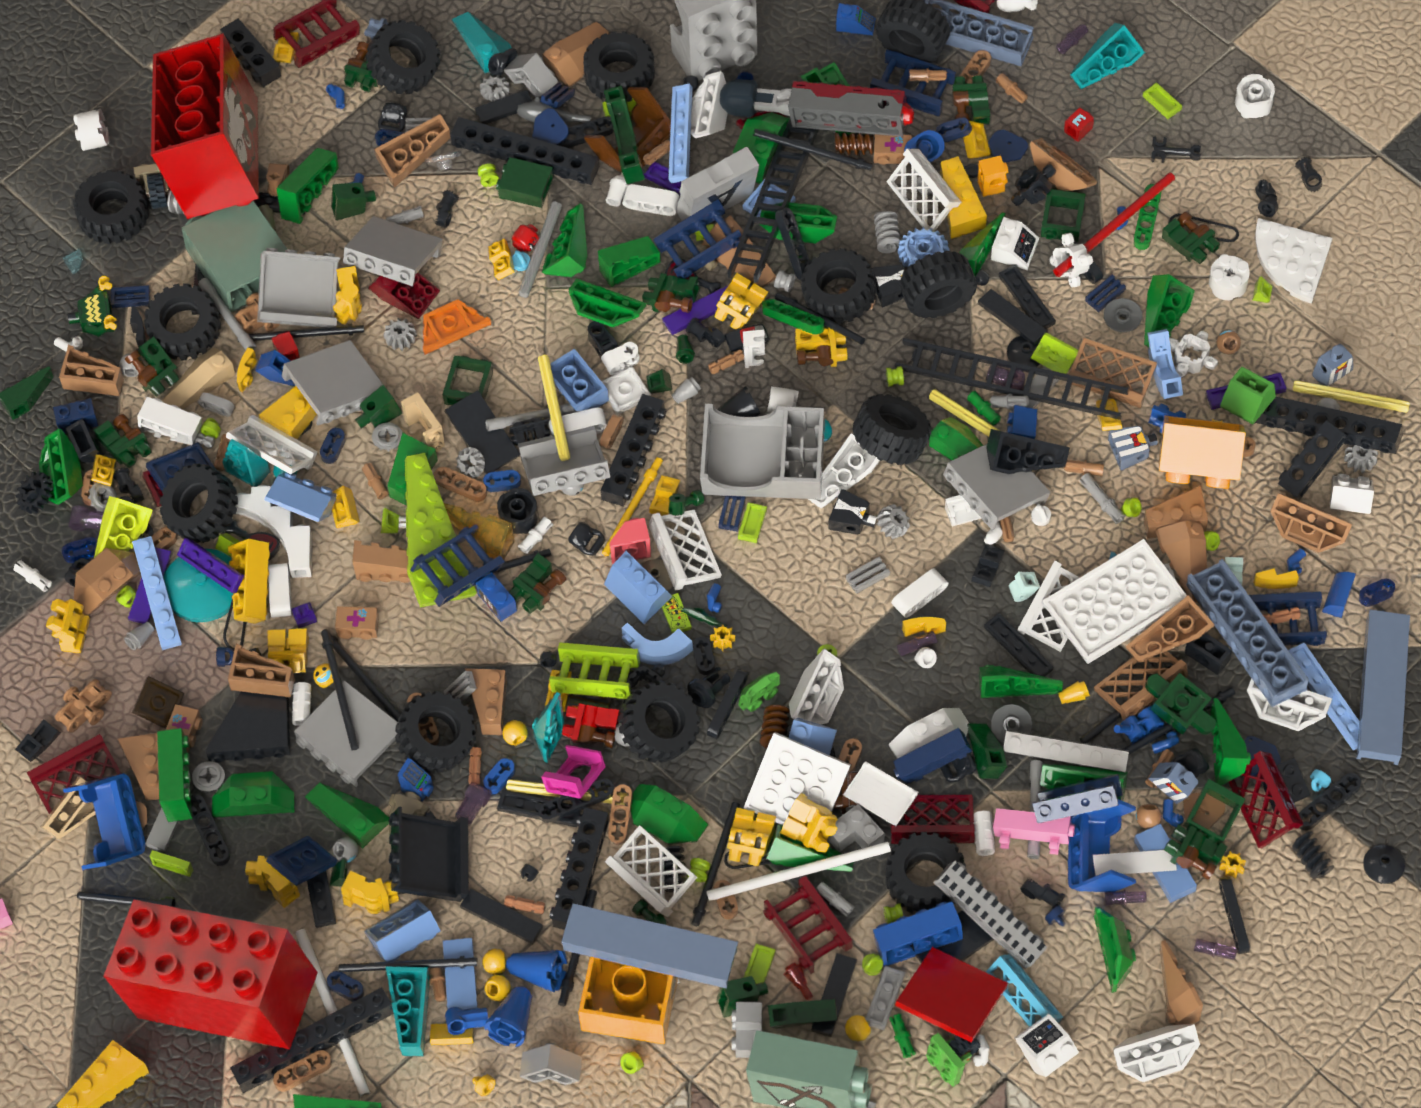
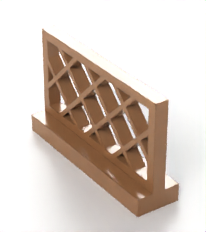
(1133, 398)
(1138, 700)

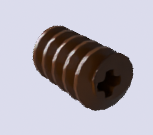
(854, 143)
(773, 722)

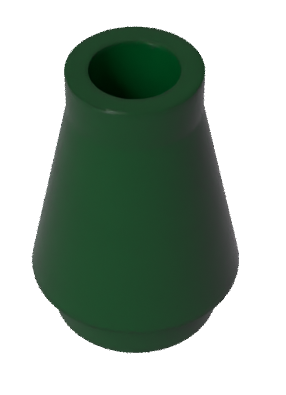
(684, 351)

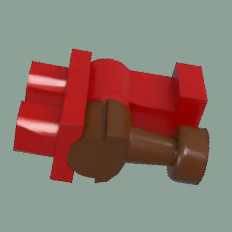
(587, 721)

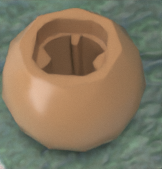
(1228, 342)
(1148, 816)

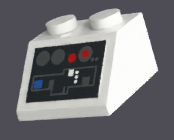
(1014, 244)
(1046, 1045)

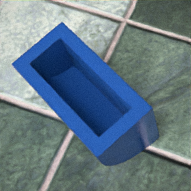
(1339, 593)

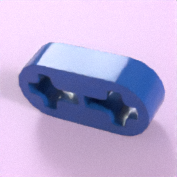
(502, 480)
(496, 773)

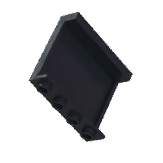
(429, 856)

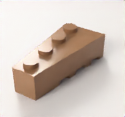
(409, 150)
(380, 563)

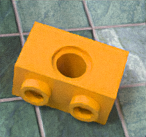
(992, 176)

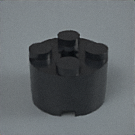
(519, 509)

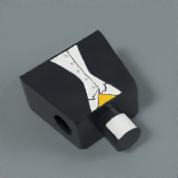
(887, 283)
(850, 514)

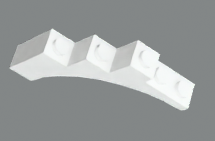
(295, 539)

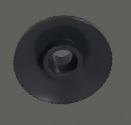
(1019, 355)
(1380, 871)

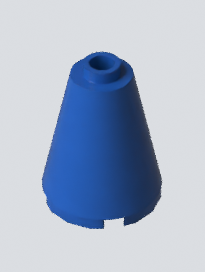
(539, 968)
(511, 1018)

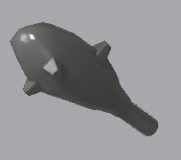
(532, 109)

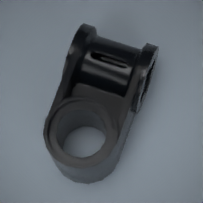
(602, 341)

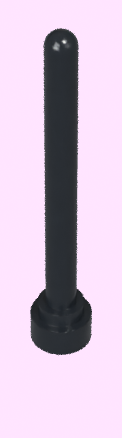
(167, 901)

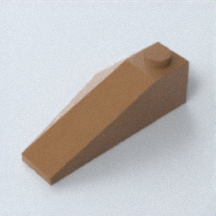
(567, 55)
(745, 270)
(1185, 548)
(1176, 627)
(1181, 997)

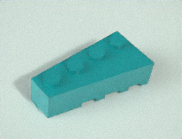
(409, 999)

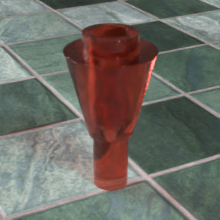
(796, 976)

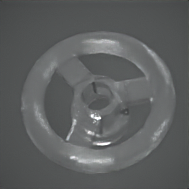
(443, 160)

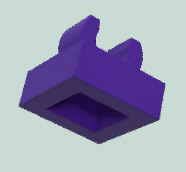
(304, 615)

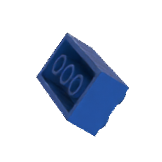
(923, 930)

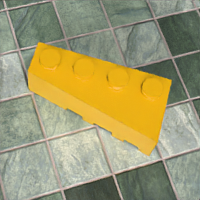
(970, 213)
(290, 413)
(251, 560)
(105, 1078)

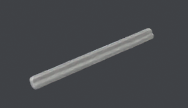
(540, 249)

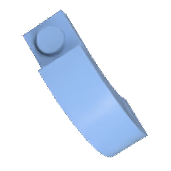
(1165, 374)
(658, 652)

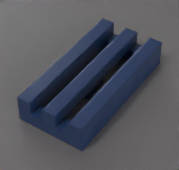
(554, 94)
(1115, 283)
(130, 299)
(728, 526)

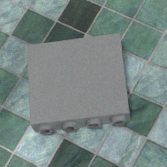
(391, 250)
(297, 288)
(333, 380)
(549, 473)
(991, 492)
(328, 740)

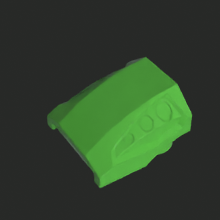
(763, 686)

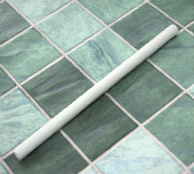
(798, 871)
(331, 1008)

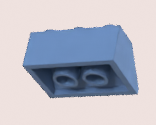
(578, 382)
(301, 496)
(636, 587)
(813, 735)
(402, 931)

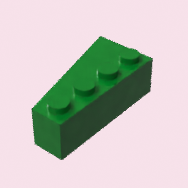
(174, 775)

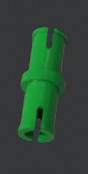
(983, 408)
(902, 1036)

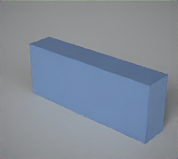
(1173, 883)
(460, 983)

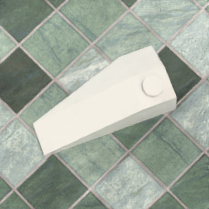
(845, 470)

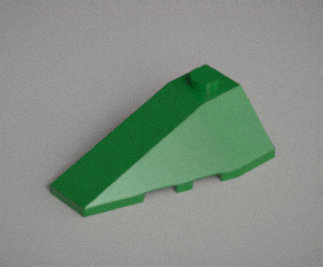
(953, 439)

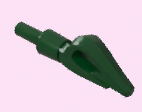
(701, 615)

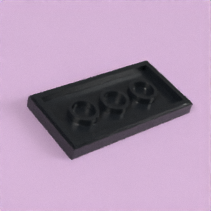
(469, 420)
(973, 940)

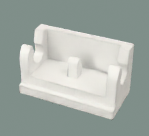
(753, 346)
(959, 511)

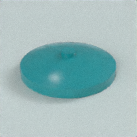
(194, 594)

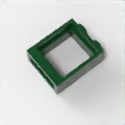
(1063, 200)
(452, 396)
(1223, 795)

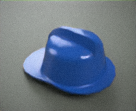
(929, 143)

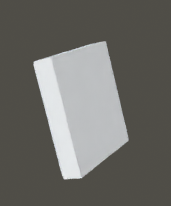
(625, 390)

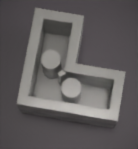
(532, 72)
(857, 827)
(745, 1020)
(551, 1063)

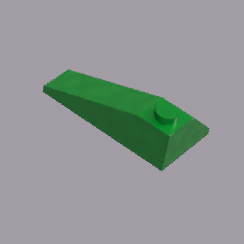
(980, 246)
(570, 247)
(1166, 304)
(1007, 682)
(1228, 747)
(1060, 775)
(353, 816)
(793, 853)

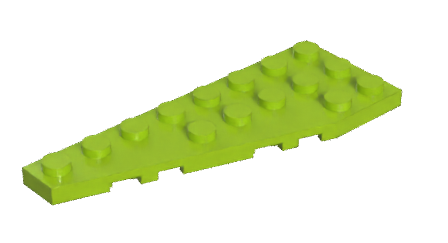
(427, 529)

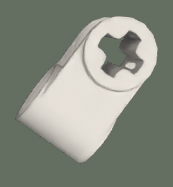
(620, 359)

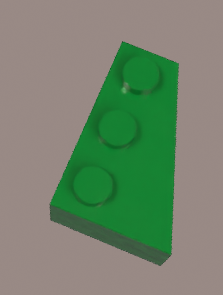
(627, 259)
(407, 447)

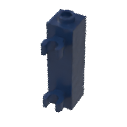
(932, 756)

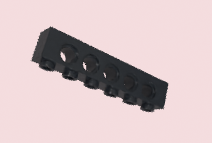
(646, 407)
(589, 820)

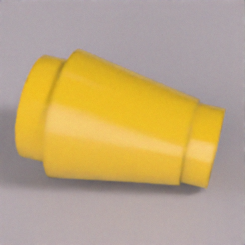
(1073, 693)

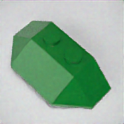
(761, 149)
(812, 221)
(603, 304)
(62, 465)
(253, 795)
(665, 815)
(1115, 947)

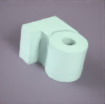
(1236, 566)
(1020, 589)

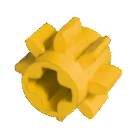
(722, 643)
(1236, 868)

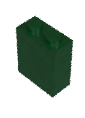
(525, 182)

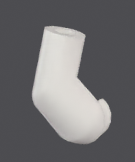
(982, 1058)

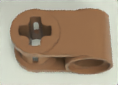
(275, 176)

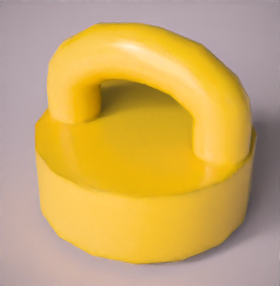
(484, 1084)

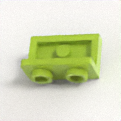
(1054, 354)

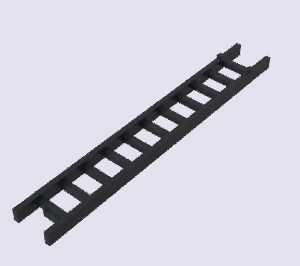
(759, 205)
(1106, 387)

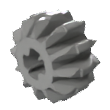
(400, 334)
(1360, 458)
(893, 521)

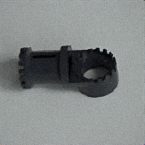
(1308, 174)
(445, 208)
(704, 333)
(127, 485)
(1047, 894)

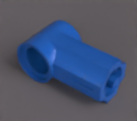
(460, 1020)

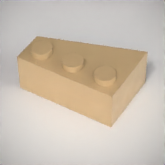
(68, 813)

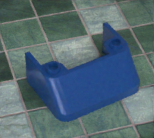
(116, 819)
(1093, 838)

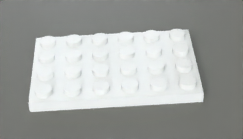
(1114, 601)

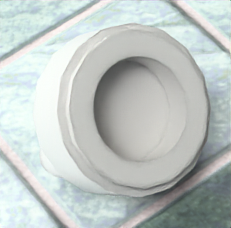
(1041, 515)
(926, 657)

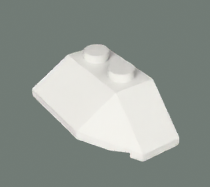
(707, 112)
(818, 689)
(1293, 713)
(928, 729)
(1157, 1051)

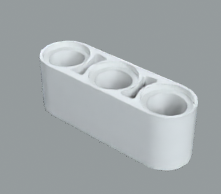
(651, 200)
(583, 419)
(279, 590)
(919, 593)

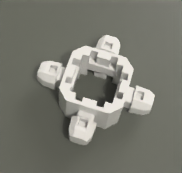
(1080, 260)
(1199, 343)

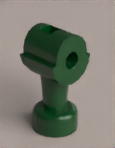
(678, 502)
(641, 908)

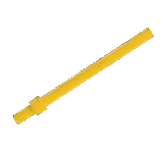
(649, 476)

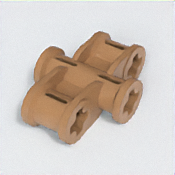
(250, 316)
(83, 705)

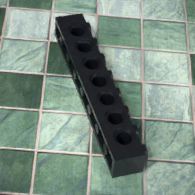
(519, 143)
(1351, 423)
(313, 1038)

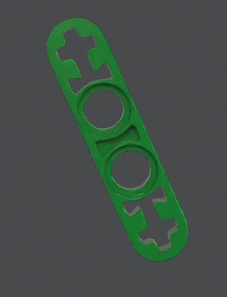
(1146, 217)
(793, 316)

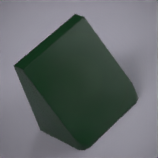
(659, 382)
(339, 873)

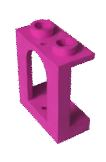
(567, 785)

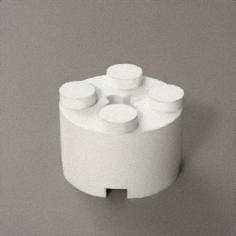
(1254, 96)
(91, 129)
(1229, 277)
(781, 397)

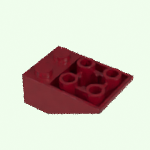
(408, 298)

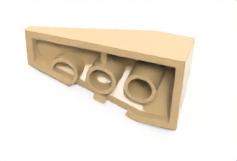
(202, 376)

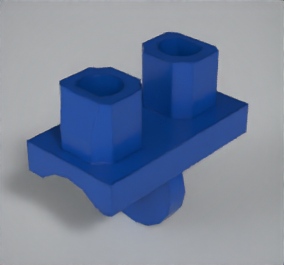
(1158, 413)

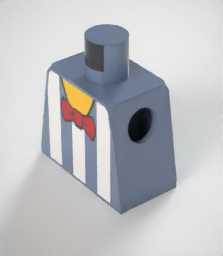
(1333, 365)
(1130, 445)
(1174, 780)

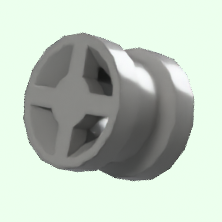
(784, 280)

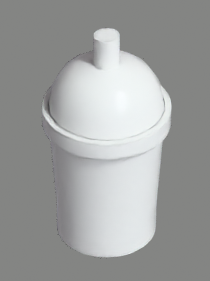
(616, 190)

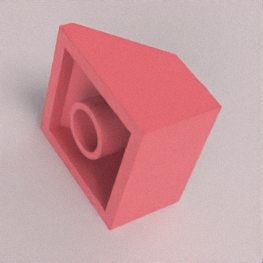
(632, 538)

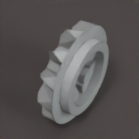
(500, 91)
(380, 432)
(475, 457)
(98, 489)
(201, 772)

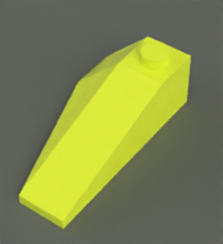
(121, 525)

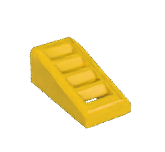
(1106, 422)

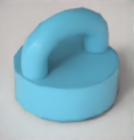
(520, 260)
(1320, 778)

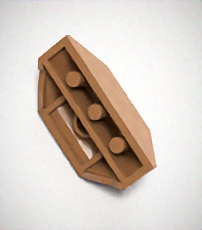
(1068, 174)
(1308, 524)
(104, 578)

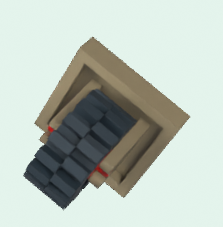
(153, 183)

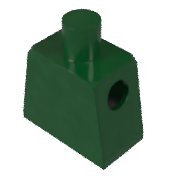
(350, 199)
(378, 408)
(739, 991)

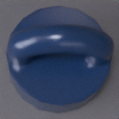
(220, 656)
(1055, 916)

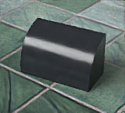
(84, 441)

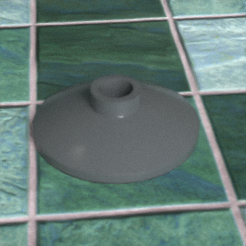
(1122, 308)
(1008, 712)

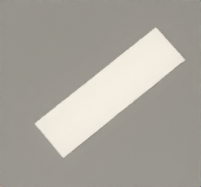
(1134, 862)

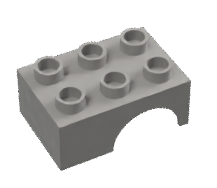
(714, 35)
(763, 454)

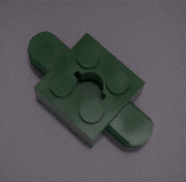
(1180, 704)

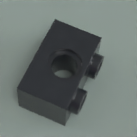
(1209, 653)

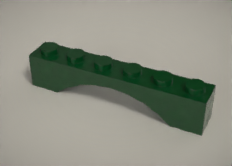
(624, 134)

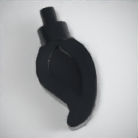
(971, 170)

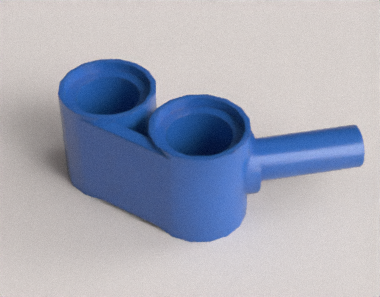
(1138, 728)

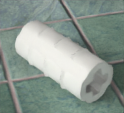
(301, 702)
(984, 833)

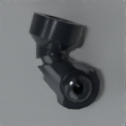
(1268, 204)

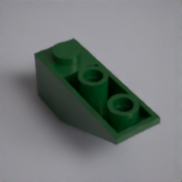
(23, 395)
(987, 751)
(802, 1013)

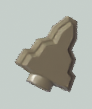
(410, 804)

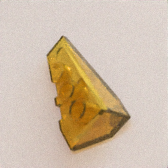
(492, 533)

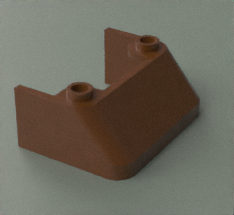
(650, 130)

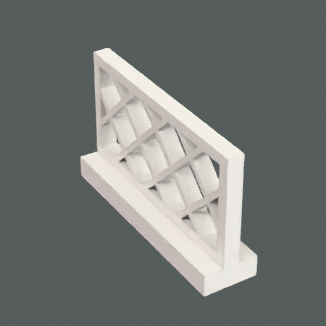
(930, 177)
(273, 442)
(668, 549)
(1037, 605)
(644, 887)

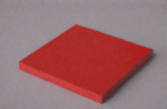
(951, 994)

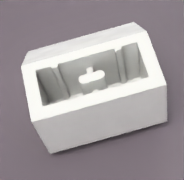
(1351, 493)

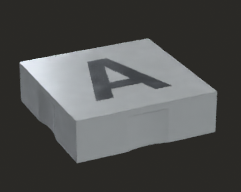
(728, 181)

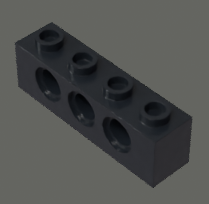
(242, 44)
(1323, 456)

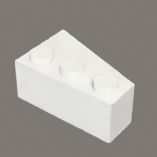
(169, 421)

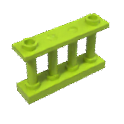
(595, 655)

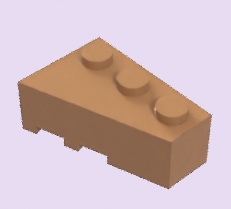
(89, 374)
(1184, 507)
(259, 675)
(489, 699)
(143, 760)

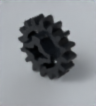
(34, 492)

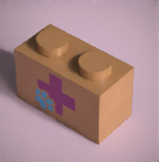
(889, 148)
(357, 622)
(187, 719)

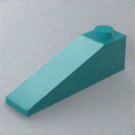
(480, 39)
(1109, 54)
(245, 464)
(549, 727)

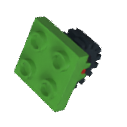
(951, 1056)

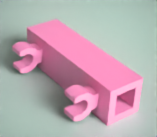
(1024, 826)

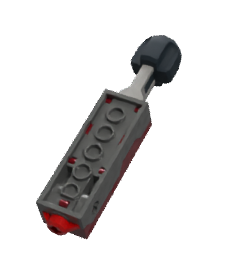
(823, 106)

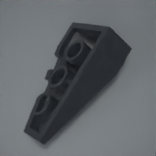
(1016, 453)

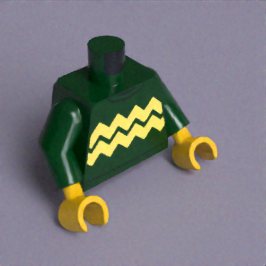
(95, 311)

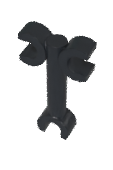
(1161, 150)

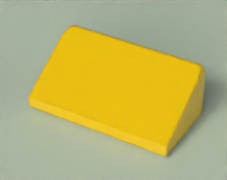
(976, 142)
(344, 508)
(441, 1036)

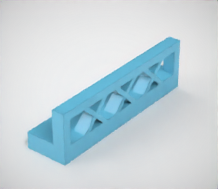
(1027, 987)

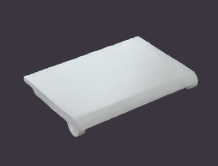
(880, 793)

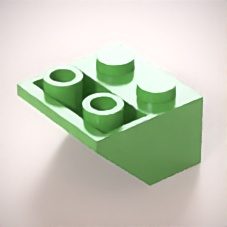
(1248, 395)

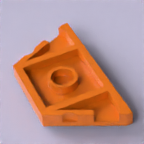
(450, 324)

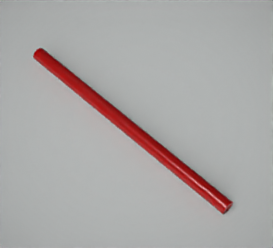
(1118, 221)

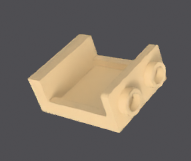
(417, 410)

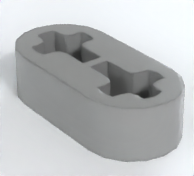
(216, 404)

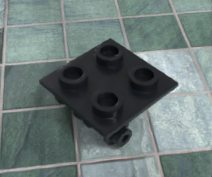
(519, 428)
(1293, 780)

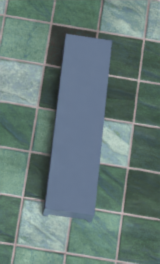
(978, 35)
(1248, 633)
(1383, 686)
(649, 945)

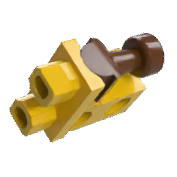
(825, 347)

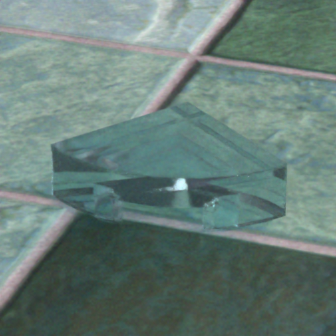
(73, 261)

